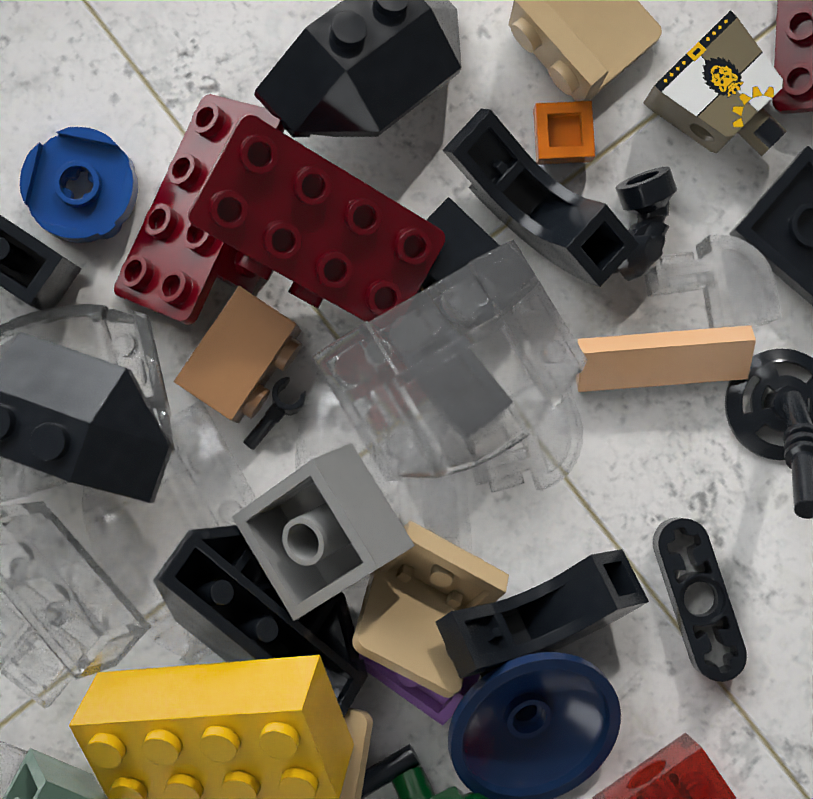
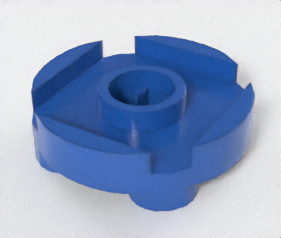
(63, 158)

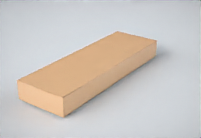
(666, 358)

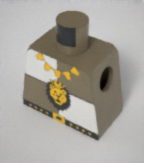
(721, 90)

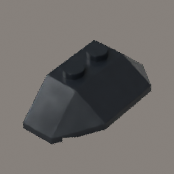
(363, 67)
(79, 419)
(234, 610)

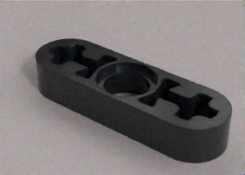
(699, 643)

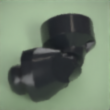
(648, 198)

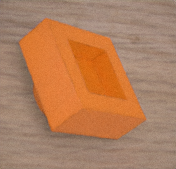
(564, 132)

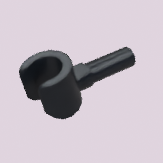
(274, 414)

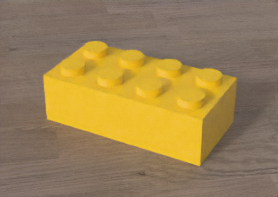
(216, 731)

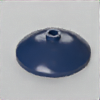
(534, 727)

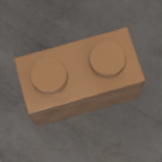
(240, 356)

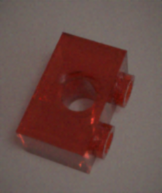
(673, 772)

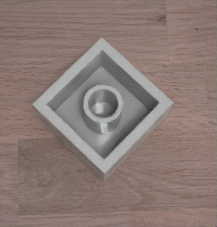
(322, 530)

